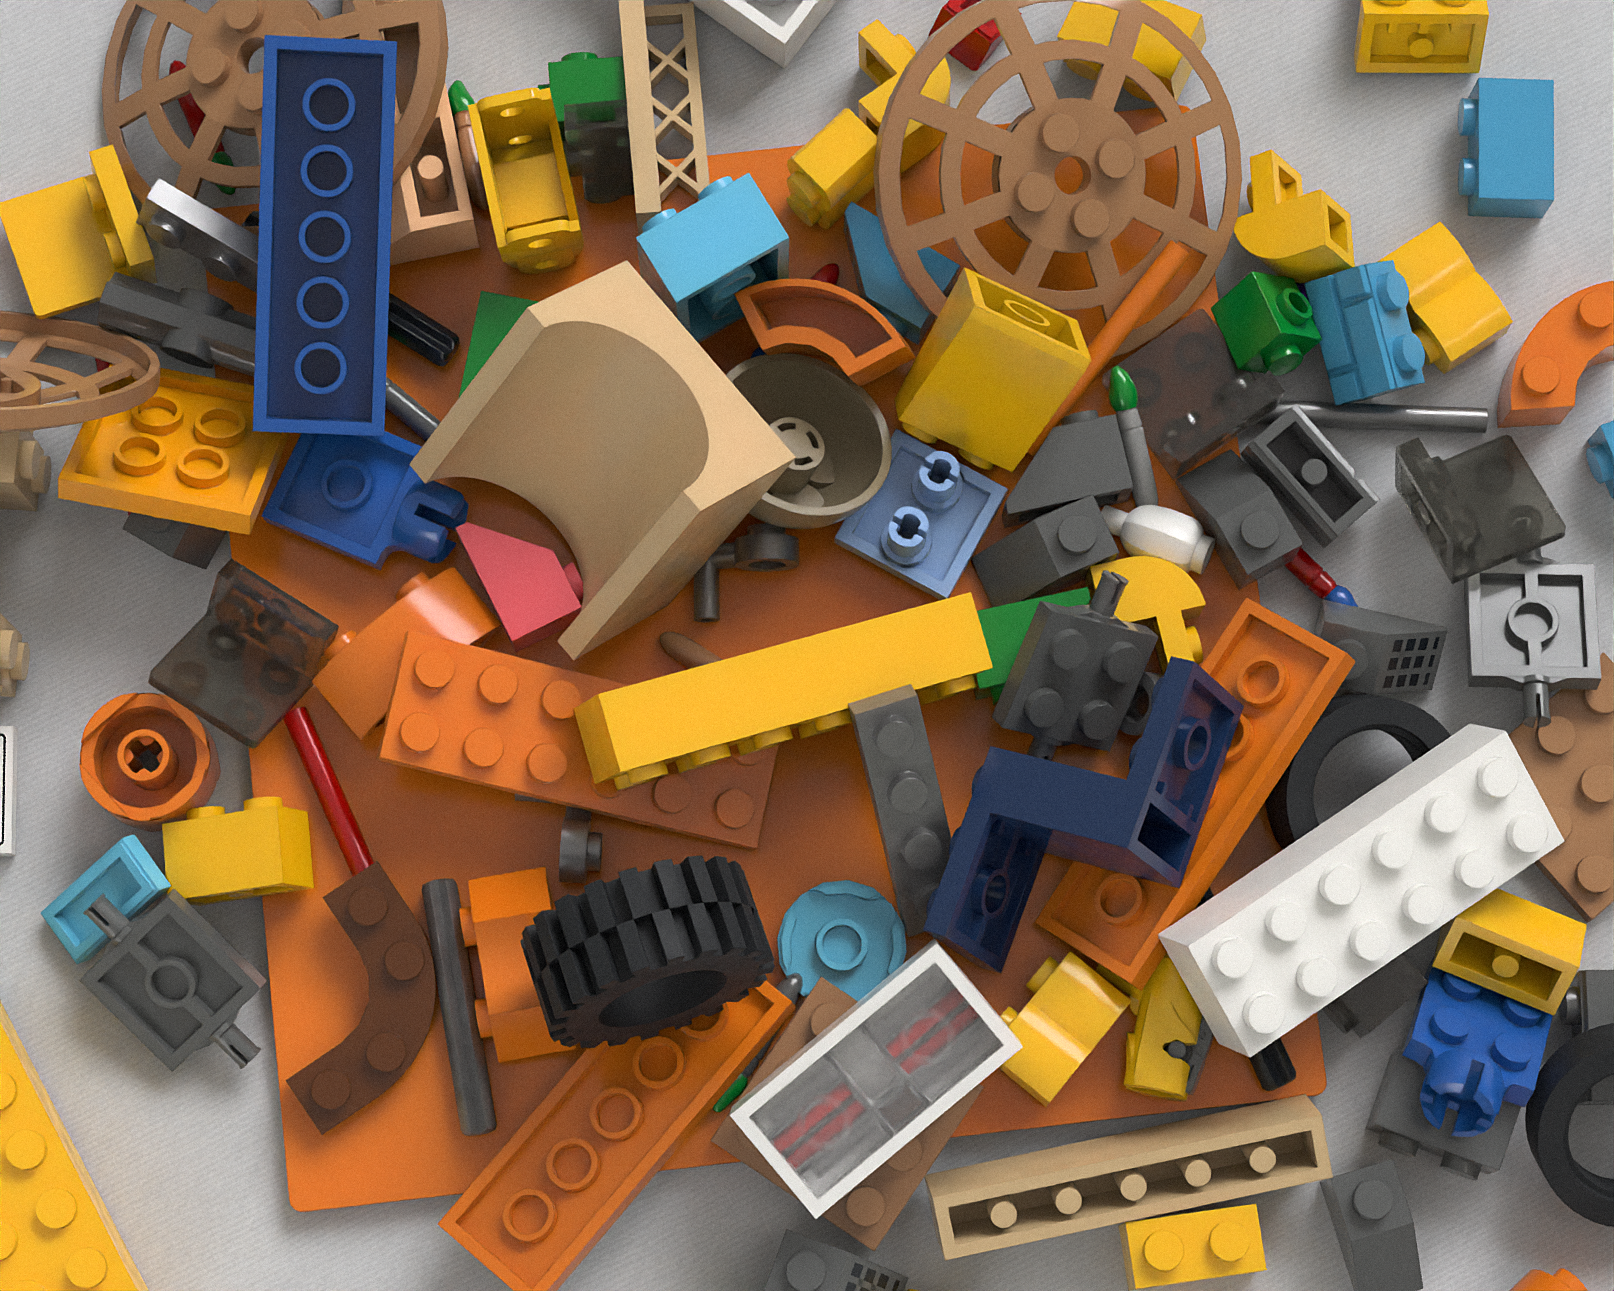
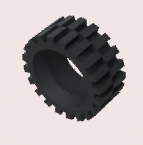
(646, 951)

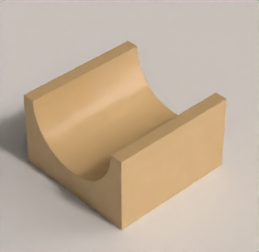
(618, 438)

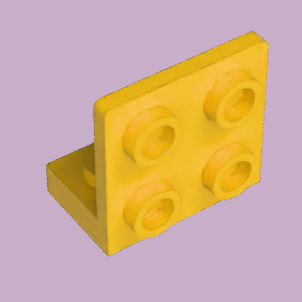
(1420, 36)
(77, 237)

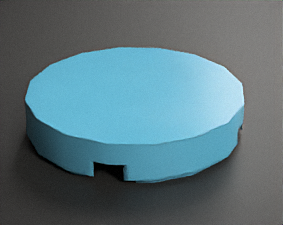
(822, 938)

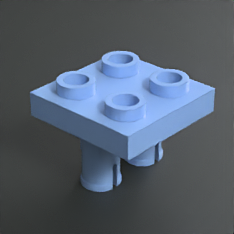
(924, 517)

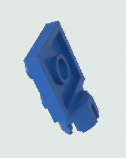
(364, 499)
(1473, 1051)

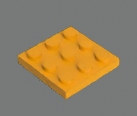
(177, 455)

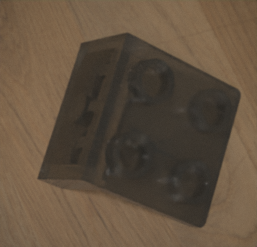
(1194, 393)
(1476, 505)
(246, 656)

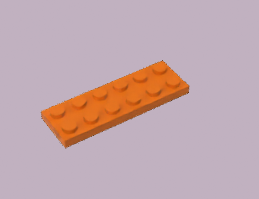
(1285, 685)
(517, 731)
(603, 1141)

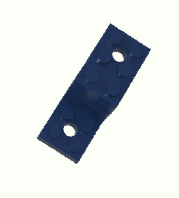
(1042, 806)

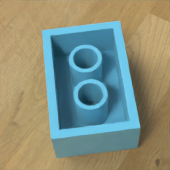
(712, 252)

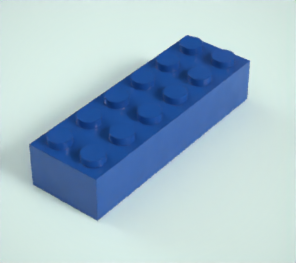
(324, 235)

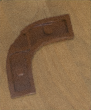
(398, 1005)

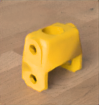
(527, 180)

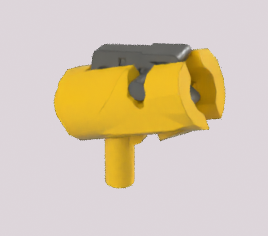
(1168, 1037)

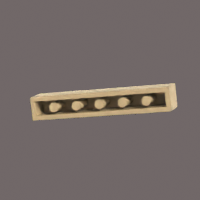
(1128, 1176)

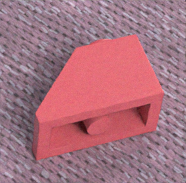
(523, 584)

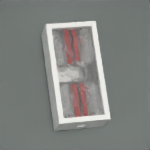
(875, 1078)

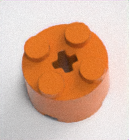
(116, 776)

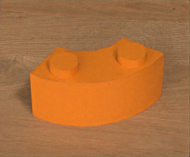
(826, 323)
(1561, 347)
(365, 665)
(495, 923)

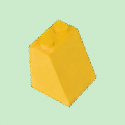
(991, 372)

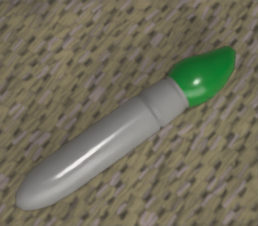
(1123, 400)

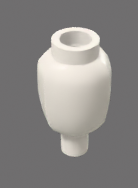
(1161, 534)

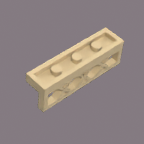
(641, 104)

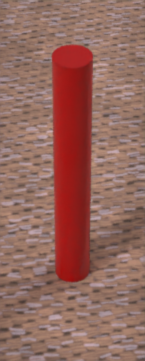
(328, 790)

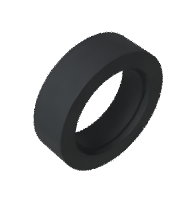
(1291, 800)
(1548, 1114)

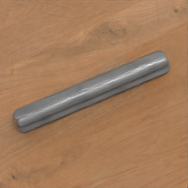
(458, 1008)

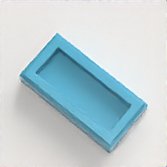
(128, 881)

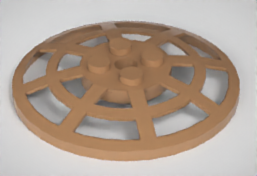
(233, 97)
(1035, 145)
(21, 396)

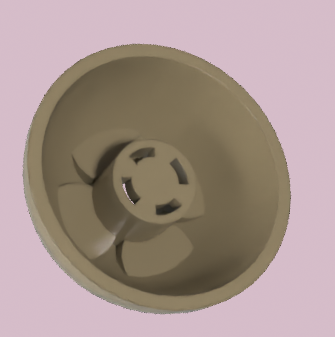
(828, 427)

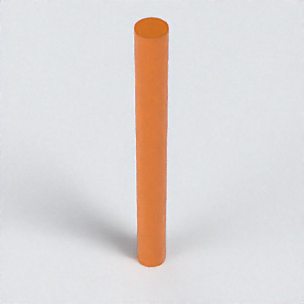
(1120, 326)

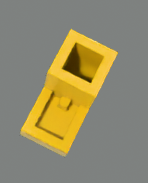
(884, 60)
(1293, 231)
(1158, 598)

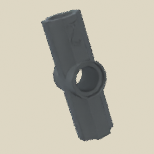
(184, 324)

